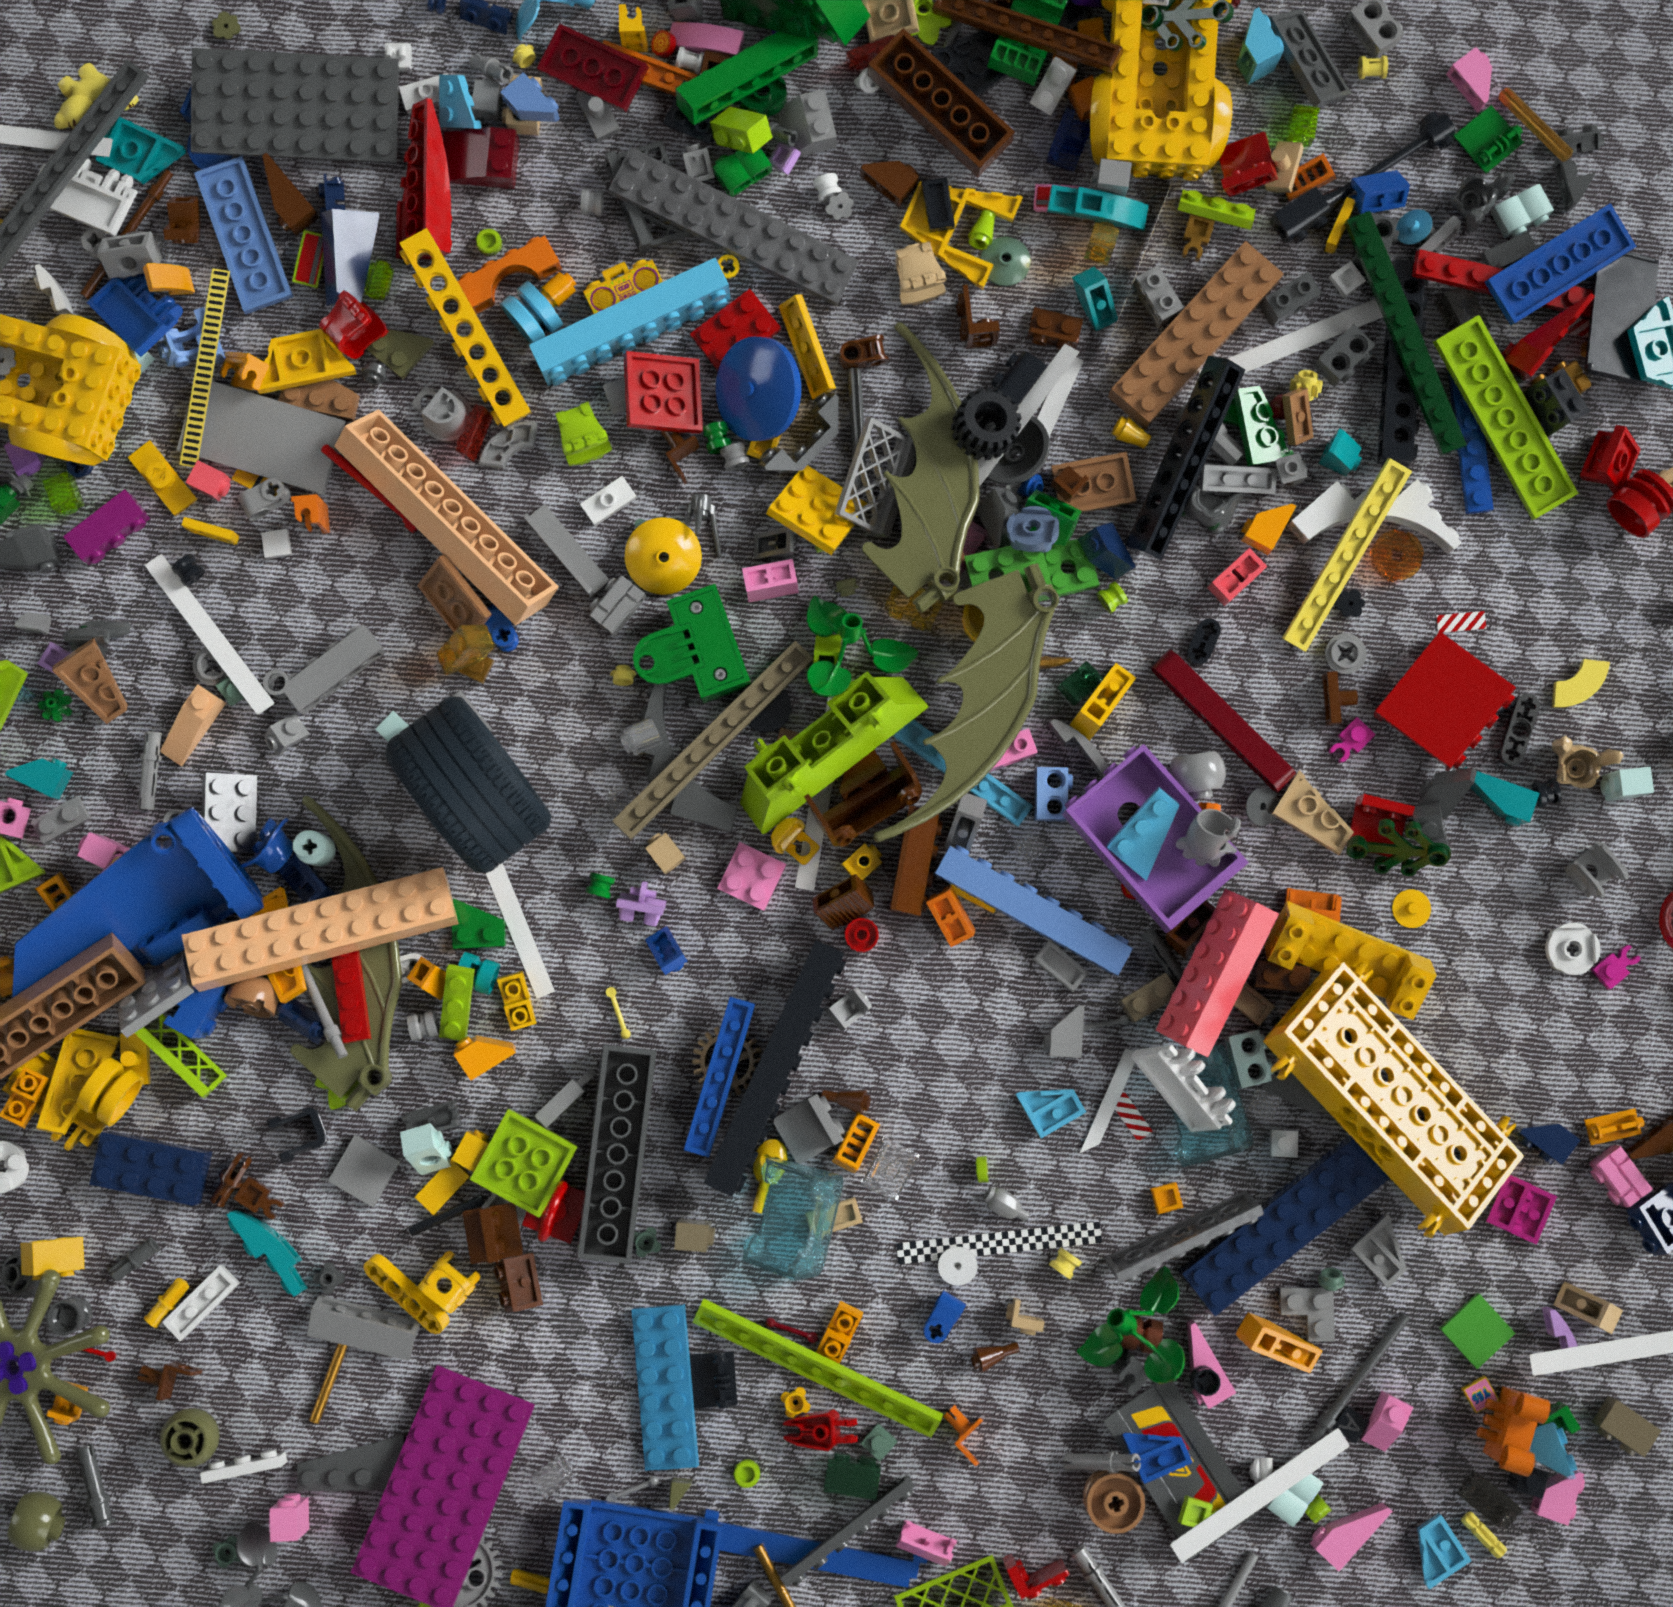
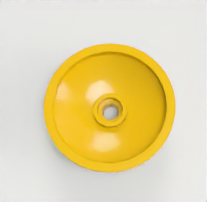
(661, 536)

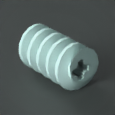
(314, 848)

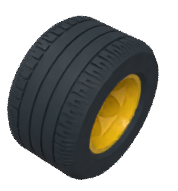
(467, 785)

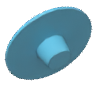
(1414, 226)

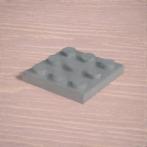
(163, 989)

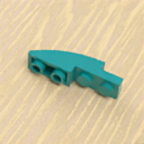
(1098, 206)
(263, 1239)

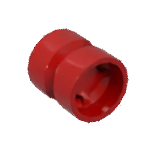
(861, 935)

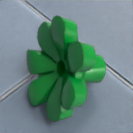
(55, 705)

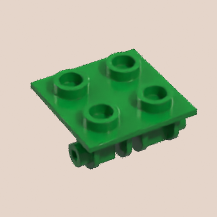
(1489, 139)

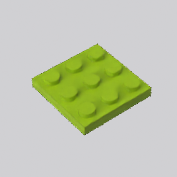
(524, 1162)

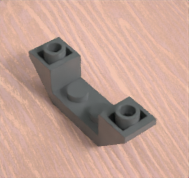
(827, 414)

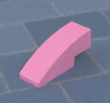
(702, 37)

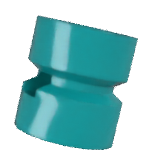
(486, 972)

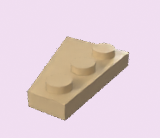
(1312, 816)

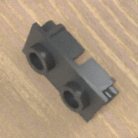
(1588, 138)

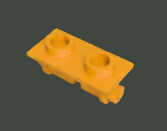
(1613, 1126)

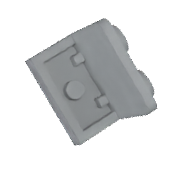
(809, 1128)

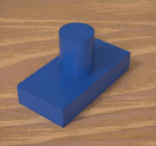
(666, 951)

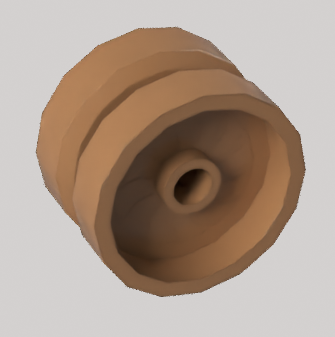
(1124, 1512)

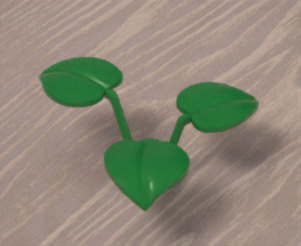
(830, 679)
(1104, 1345)

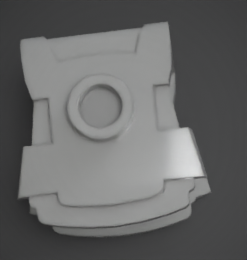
(1606, 867)

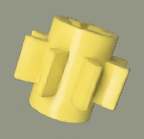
(1309, 380)

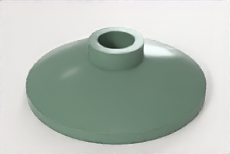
(1010, 272)

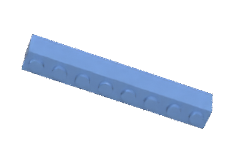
(1033, 911)

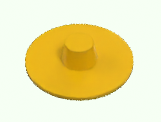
(1411, 908)

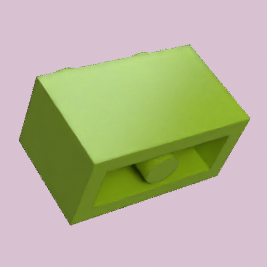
(741, 130)

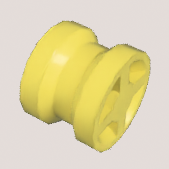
(1065, 1263)

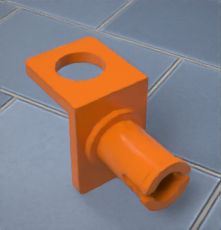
(964, 1428)

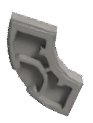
(507, 443)

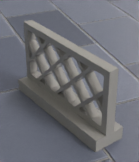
(899, 463)

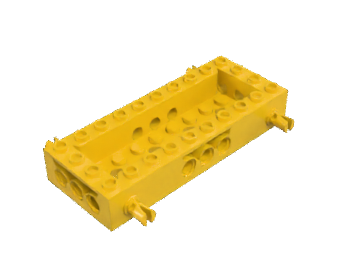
(1384, 1114)

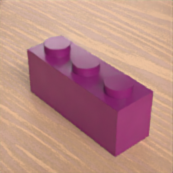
(107, 527)

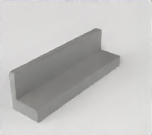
(567, 550)
(363, 1327)

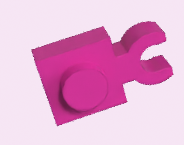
(1353, 738)
(1613, 969)

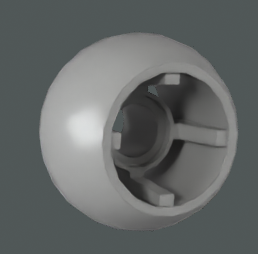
(1199, 773)

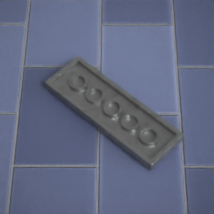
(1183, 1236)

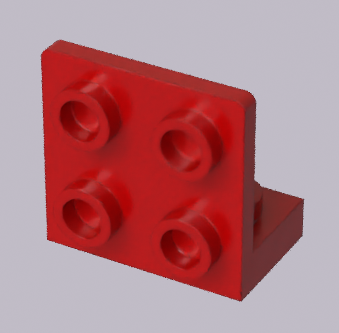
(1247, 164)
(1371, 810)
(1032, 1584)

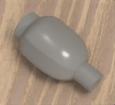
(1004, 1204)

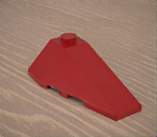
(1533, 349)

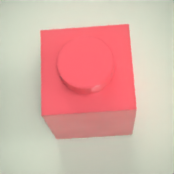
(208, 481)

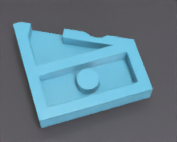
(455, 103)
(1050, 1108)
(1439, 1551)

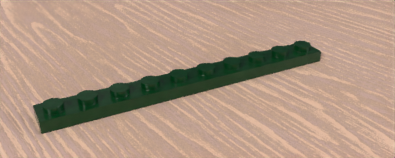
(1405, 333)

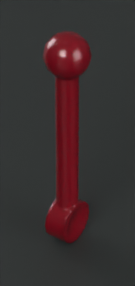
(811, 1336)

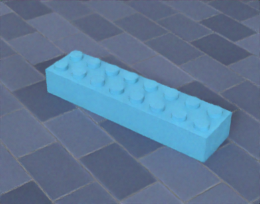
(631, 322)

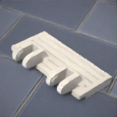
(96, 205)
(1177, 1082)

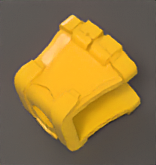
(460, 1284)

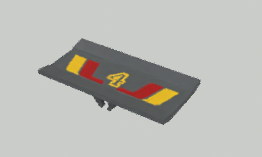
(1166, 1413)

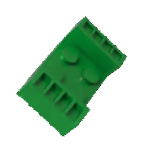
(1021, 59)

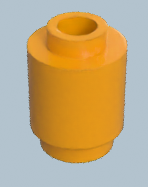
(559, 289)

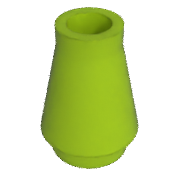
(982, 232)

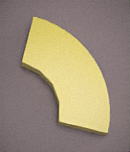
(1581, 685)

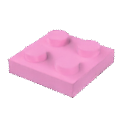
(751, 876)

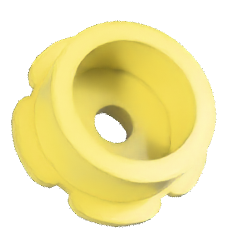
(524, 55)
(623, 675)

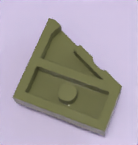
(400, 351)

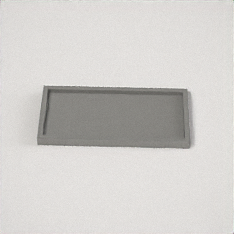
(267, 437)

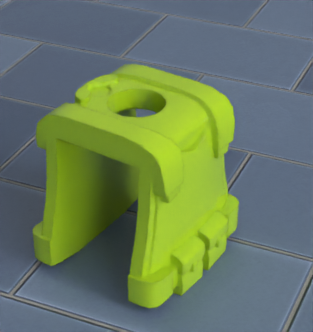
(582, 435)

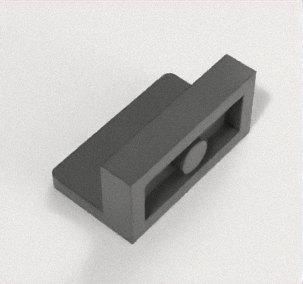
(1510, 251)

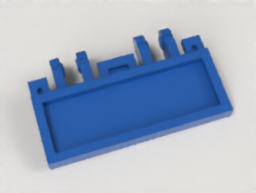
(135, 312)

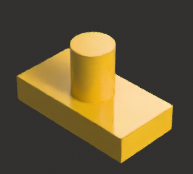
(135, 1056)

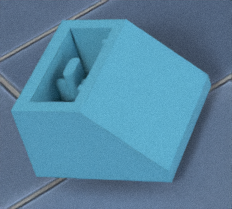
(1259, 48)

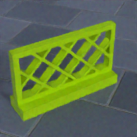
(937, 1581)

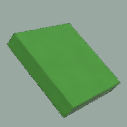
(1477, 1330)

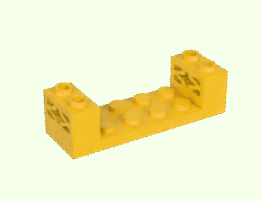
(1324, 943)

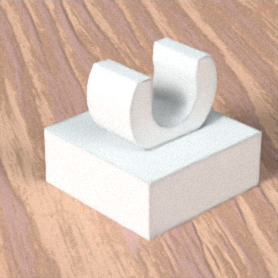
(400, 51)

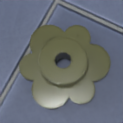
(222, 22)

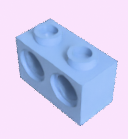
(1045, 793)

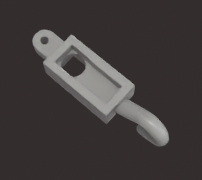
(563, 1100)

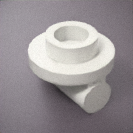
(865, 82)
(1261, 1469)

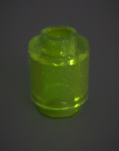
(379, 280)

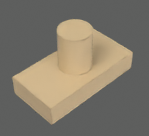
(1286, 161)

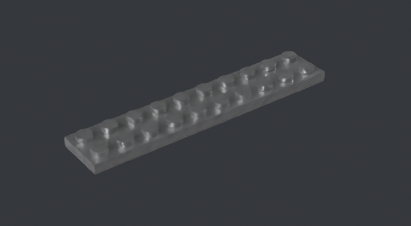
(733, 226)

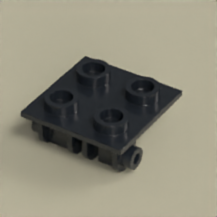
(702, 131)
(713, 1379)

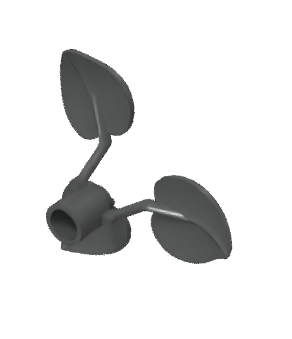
(255, 1549)

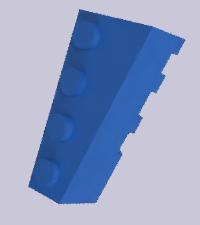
(198, 1012)

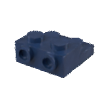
(1654, 1220)

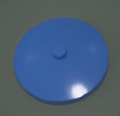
(758, 388)

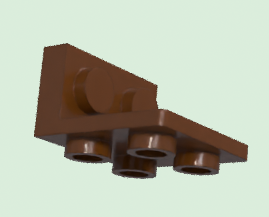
(978, 334)

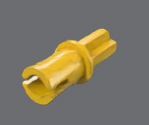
(166, 1302)

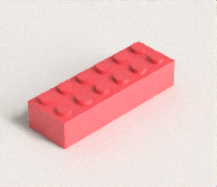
(1216, 972)

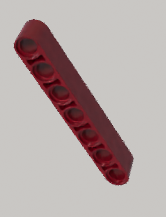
(1223, 720)

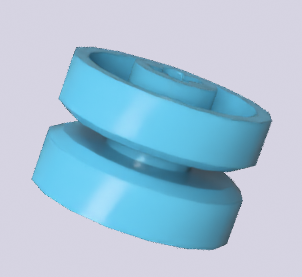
(534, 312)

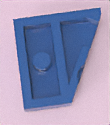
(1157, 1454)

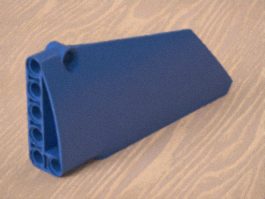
(144, 900)

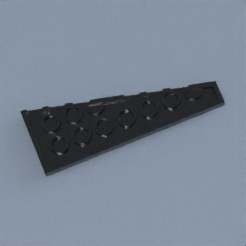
(971, 54)

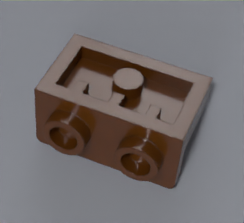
(1054, 329)
(518, 1283)

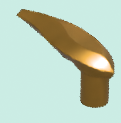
(1049, 662)

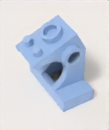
(173, 349)

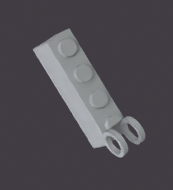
(328, 672)

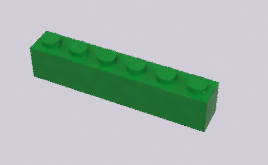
(743, 74)

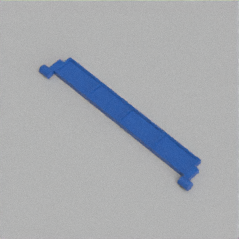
(791, 1549)

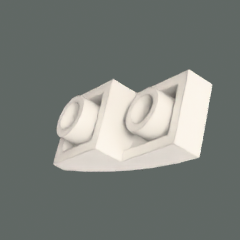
(52, 289)

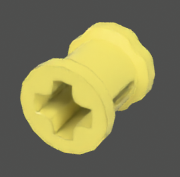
(1373, 67)

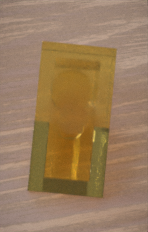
(1101, 242)

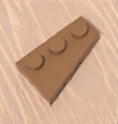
(92, 681)

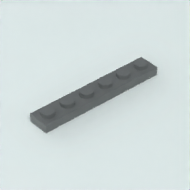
(839, 1539)

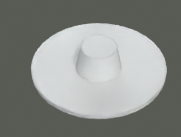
(957, 1266)

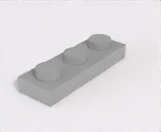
(1238, 479)

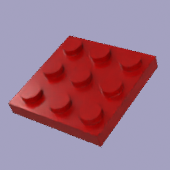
(663, 392)

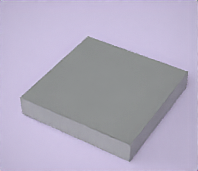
(364, 1170)

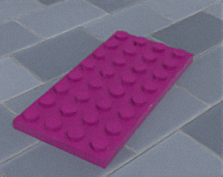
(443, 1488)

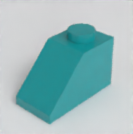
(1095, 298)
(1341, 453)
(43, 775)

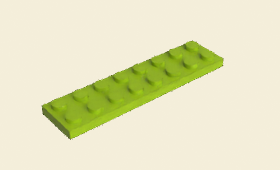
(1505, 417)

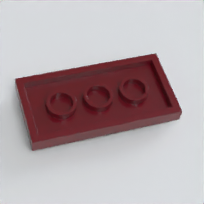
(592, 67)

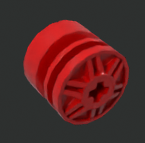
(1641, 503)

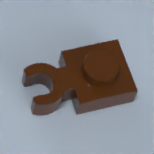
(255, 1196)

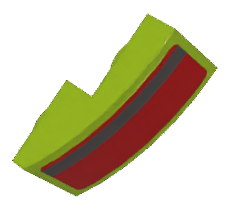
(309, 260)

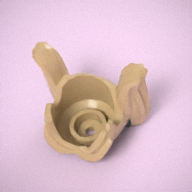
(1585, 759)

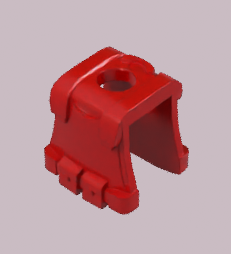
(352, 325)

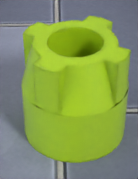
(1317, 1509)

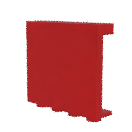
(1446, 701)

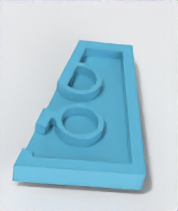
(1145, 832)

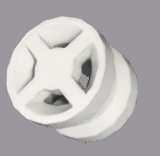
(826, 186)

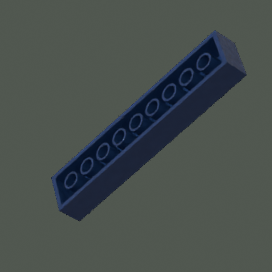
(1288, 1224)

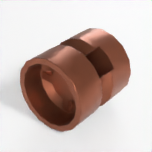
(1150, 1329)

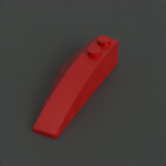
(426, 184)

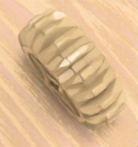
(749, 1053)

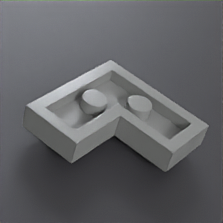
(1316, 1305)

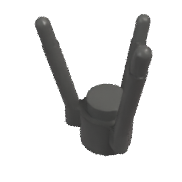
(701, 508)

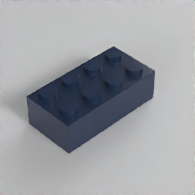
(150, 1168)

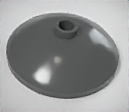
(1034, 447)

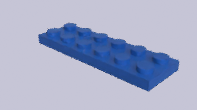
(1560, 264)

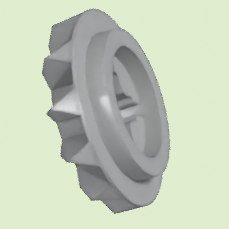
(1357, 654)
(201, 668)

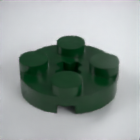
(769, 104)

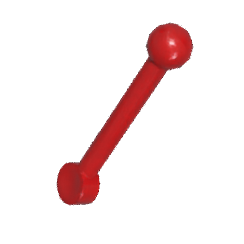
(109, 1356)

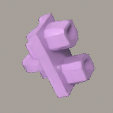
(641, 900)

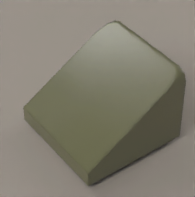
(677, 1490)

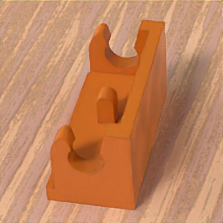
(314, 510)
(1321, 903)
(951, 916)

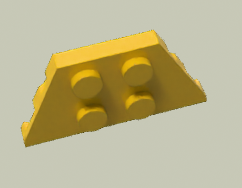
(302, 361)

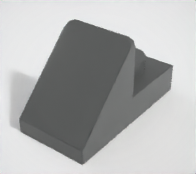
(1569, 184)

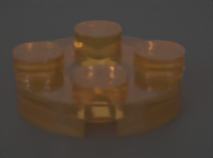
(1391, 569)

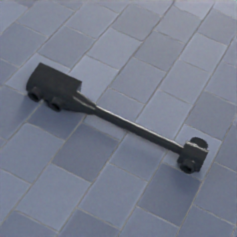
(1314, 208)
(1018, 380)

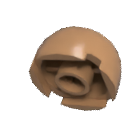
(254, 996)

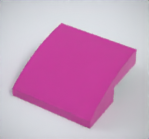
(1521, 1209)

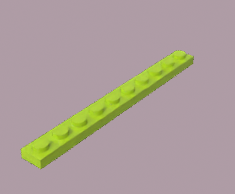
(817, 1368)

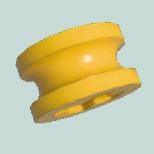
(735, 264)

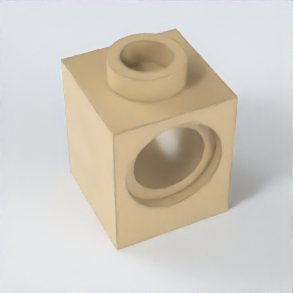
(664, 852)

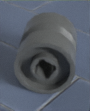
(69, 1315)

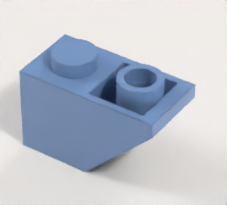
(528, 101)

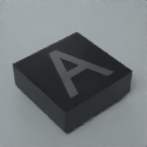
(1350, 1424)

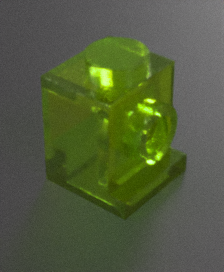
(1303, 116)

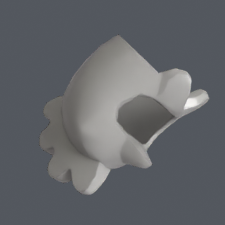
(1207, 839)

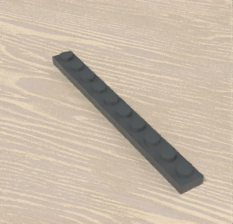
(69, 158)

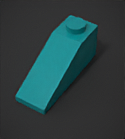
(1505, 798)

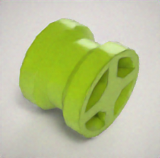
(1112, 597)

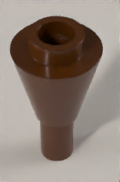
(853, 1100)
(986, 1357)

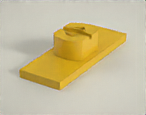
(162, 478)

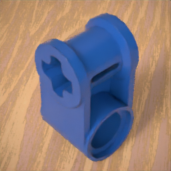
(499, 625)
(944, 1312)

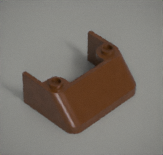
(870, 804)

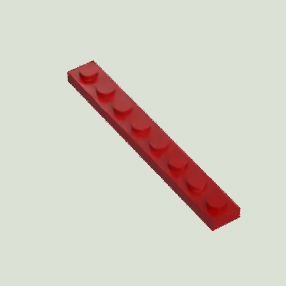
(1472, 276)

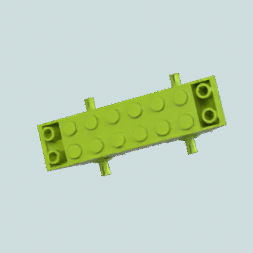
(851, 729)

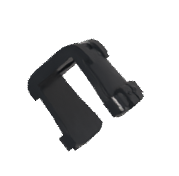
(276, 1122)

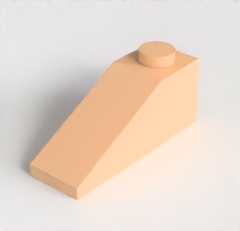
(191, 724)

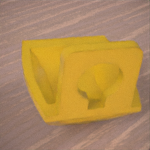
(787, 833)

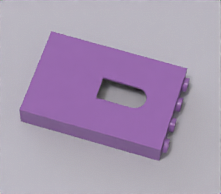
(1175, 883)

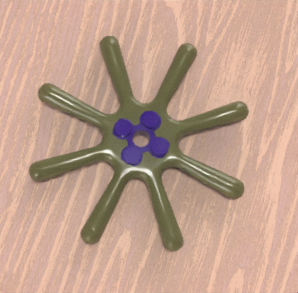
(34, 1368)

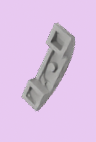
(1066, 733)

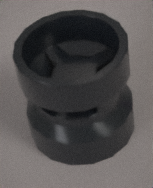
(1207, 1384)

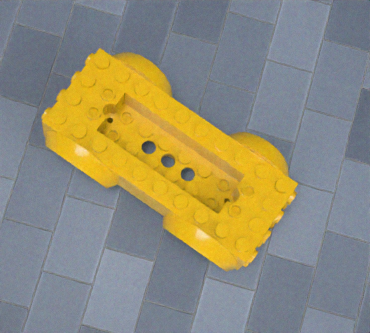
(1166, 121)
(75, 391)

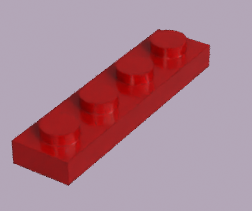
(351, 997)

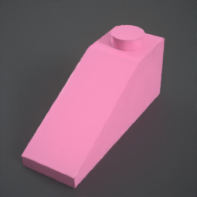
(1201, 1354)
(1345, 1536)

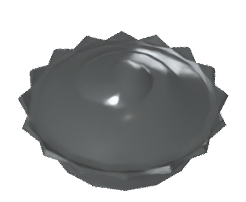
(12, 1279)

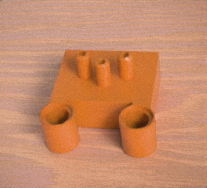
(1513, 1429)

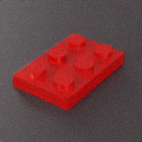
(736, 321)

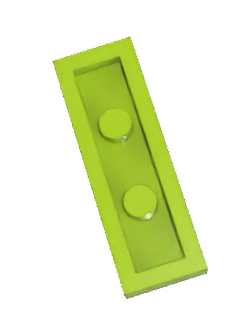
(1216, 209)
(456, 1002)

